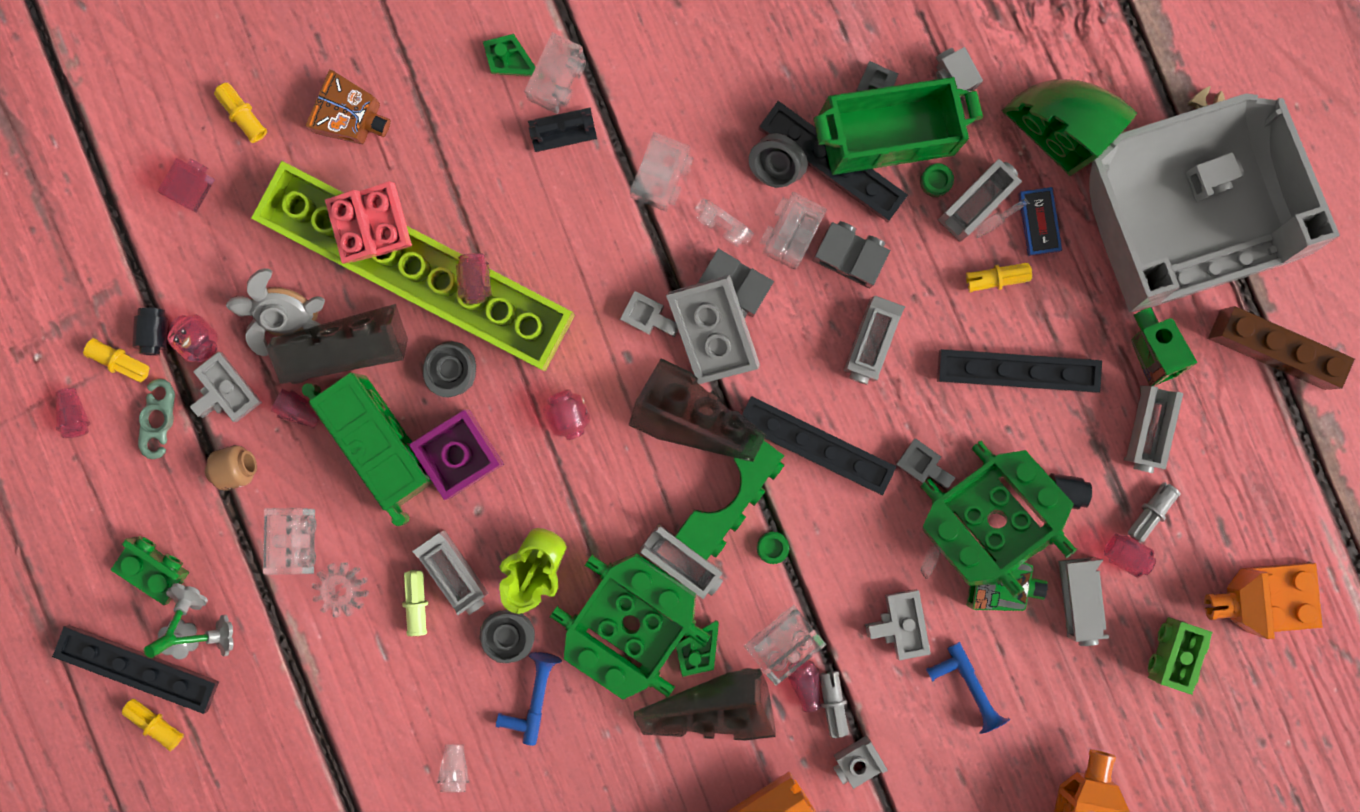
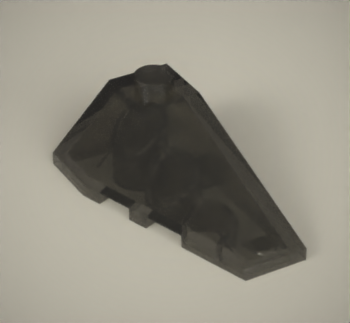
(684, 413)
(724, 705)

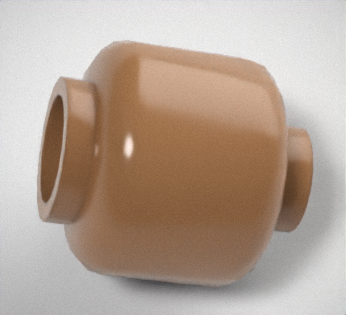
(230, 467)

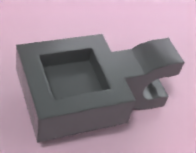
(921, 463)

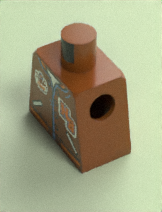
(346, 111)

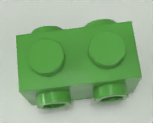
(1179, 655)

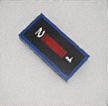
(1040, 222)

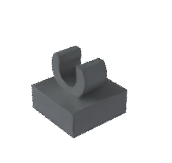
(876, 77)

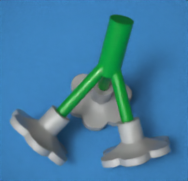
(181, 637)

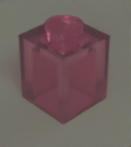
(187, 184)

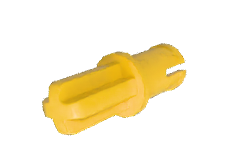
(240, 112)
(998, 277)
(116, 360)
(152, 724)

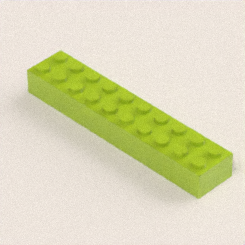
(422, 273)

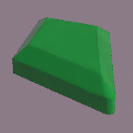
(508, 57)
(695, 657)

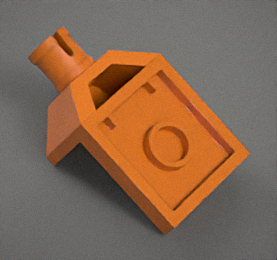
(1270, 599)
(1092, 789)

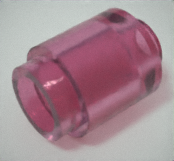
(473, 278)
(1130, 555)

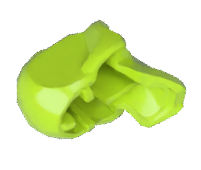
(531, 571)

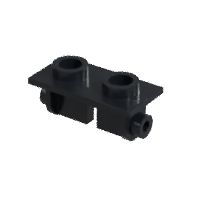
(562, 130)

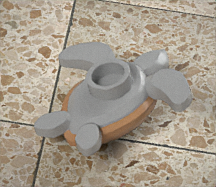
(273, 310)

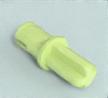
(415, 603)

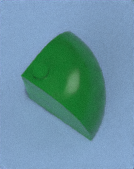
(1070, 120)

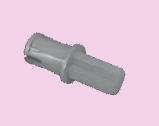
(1154, 512)
(833, 704)

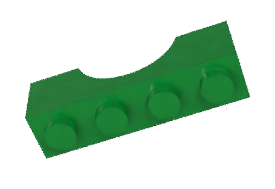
(705, 530)

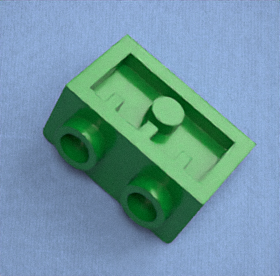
(148, 568)

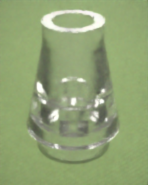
(453, 769)

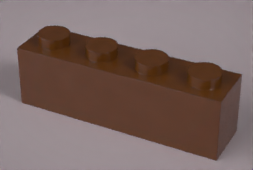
(1281, 348)

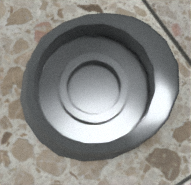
(778, 160)
(449, 369)
(507, 636)

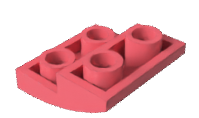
(368, 222)

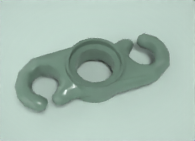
(146, 431)

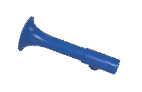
(960, 661)
(544, 663)

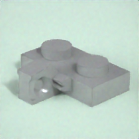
(223, 390)
(903, 625)

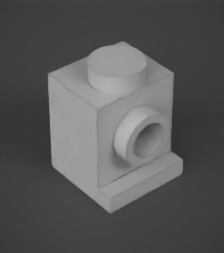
(960, 66)
(1214, 176)
(859, 751)

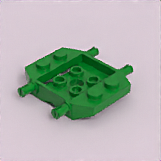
(985, 495)
(664, 613)

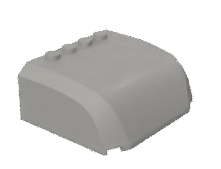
(1175, 247)

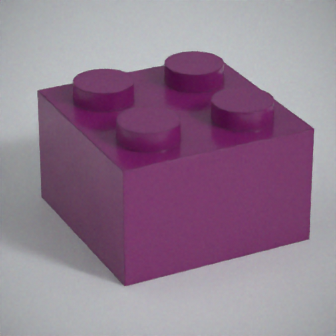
(456, 454)

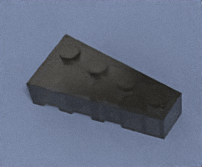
(339, 346)

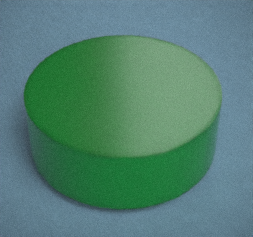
(937, 180)
(772, 547)

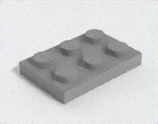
(713, 329)

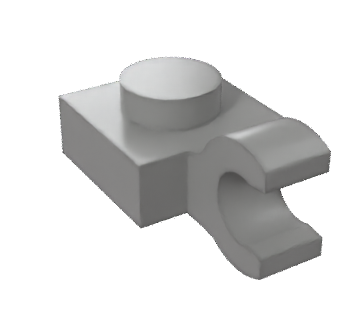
(645, 314)

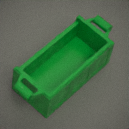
(895, 124)
(371, 441)

